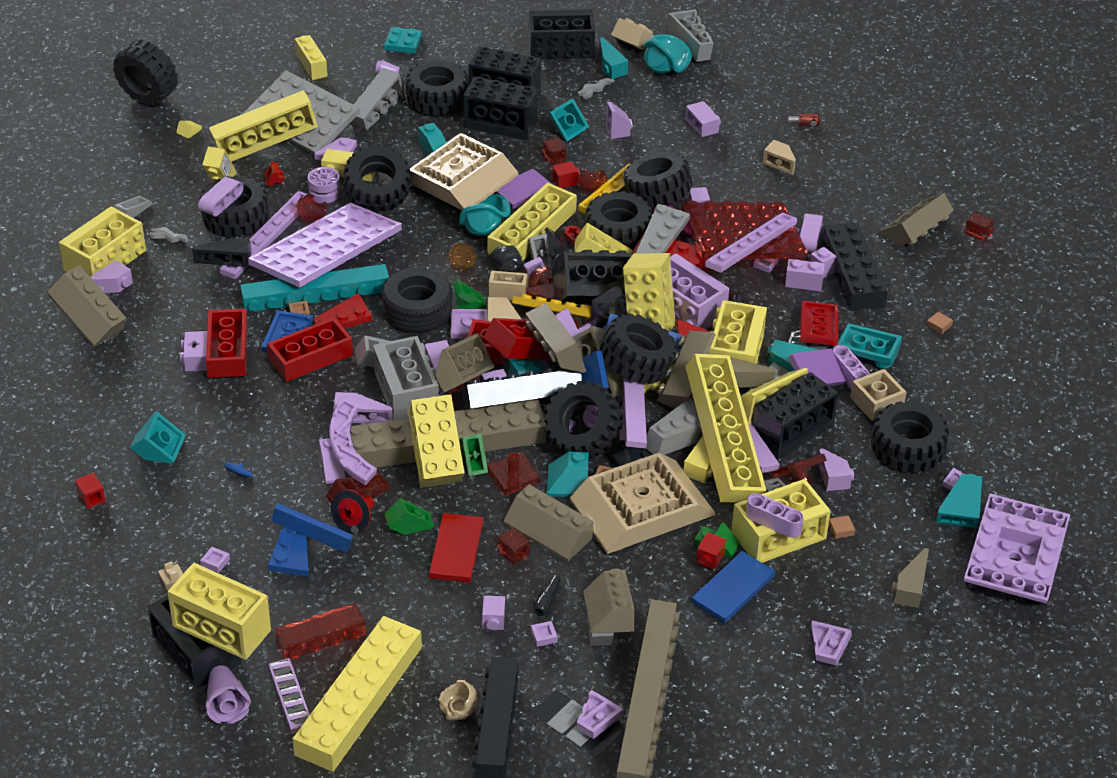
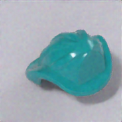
(666, 54)
(486, 216)

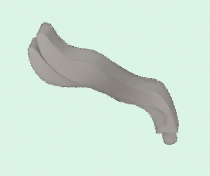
(588, 89)
(164, 232)

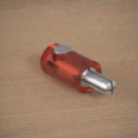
(806, 119)

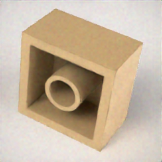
(876, 392)

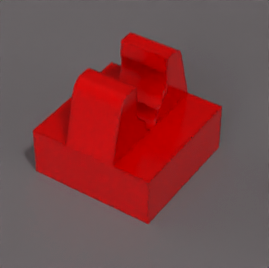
(273, 174)

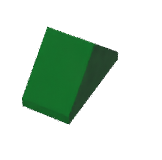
(474, 455)

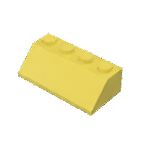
(758, 394)

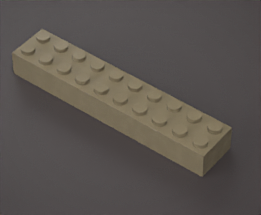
(500, 425)
(649, 691)

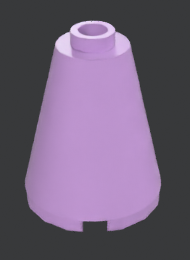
(226, 696)

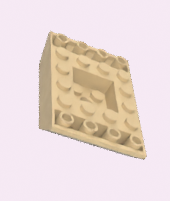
(463, 172)
(625, 516)

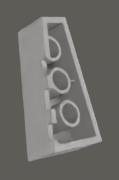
(688, 28)
(377, 98)
(675, 430)

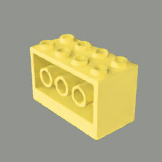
(102, 241)
(650, 288)
(739, 331)
(435, 441)
(768, 544)
(219, 610)

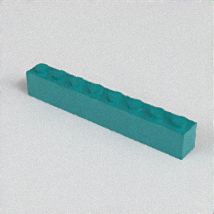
(326, 287)

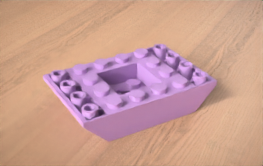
(1022, 533)

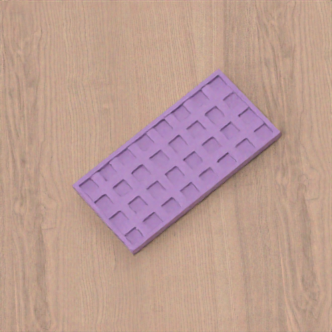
(324, 244)

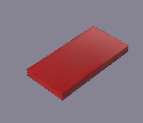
(819, 323)
(456, 547)

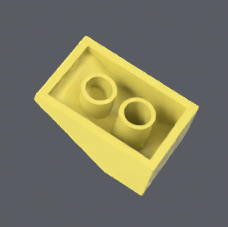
(595, 240)

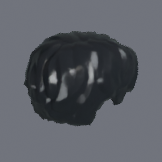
(506, 259)

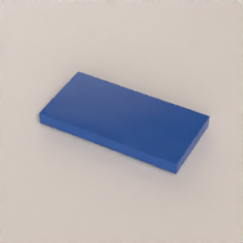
(733, 587)

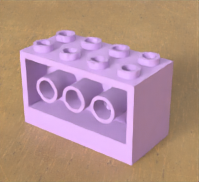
(695, 293)

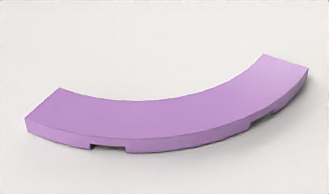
(343, 446)

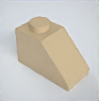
(779, 156)

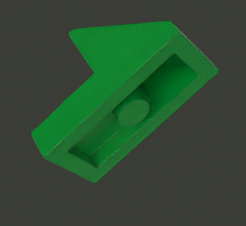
(468, 297)
(723, 531)

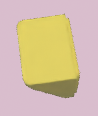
(188, 128)

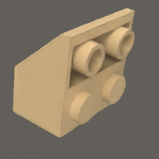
(631, 33)
(507, 284)

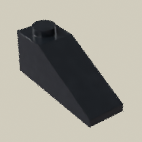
(225, 252)

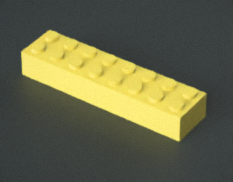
(725, 427)
(357, 694)

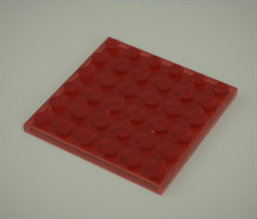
(723, 223)

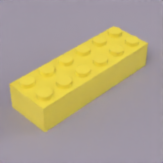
(264, 126)
(546, 208)

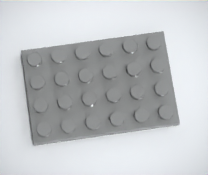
(329, 110)

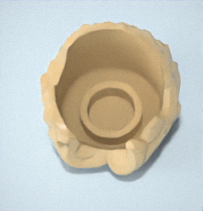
(458, 701)

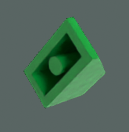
(408, 518)

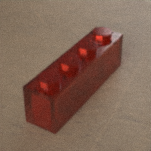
(320, 631)

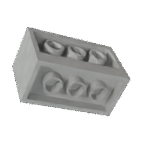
(404, 374)

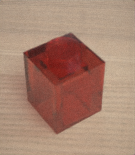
(554, 151)
(979, 226)
(513, 546)

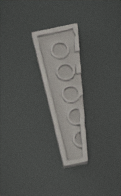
(663, 229)

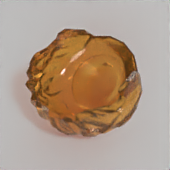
(462, 256)

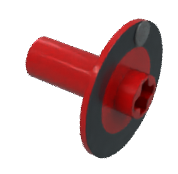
(351, 511)

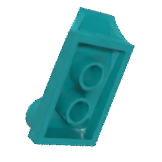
(871, 344)

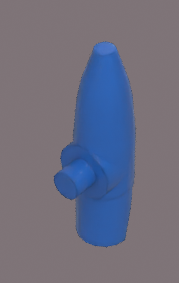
(238, 469)

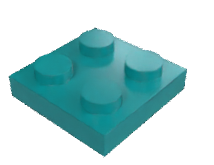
(403, 40)

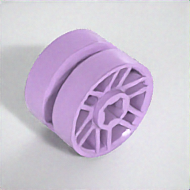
(324, 184)

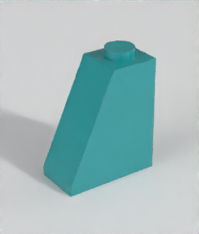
(782, 350)
(962, 503)

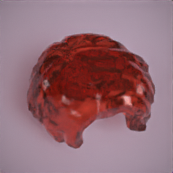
(591, 180)
(309, 209)
(540, 276)

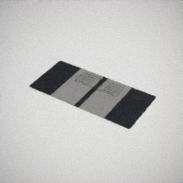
(562, 715)

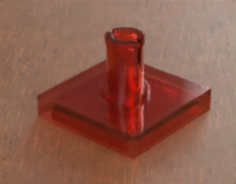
(800, 468)
(513, 473)

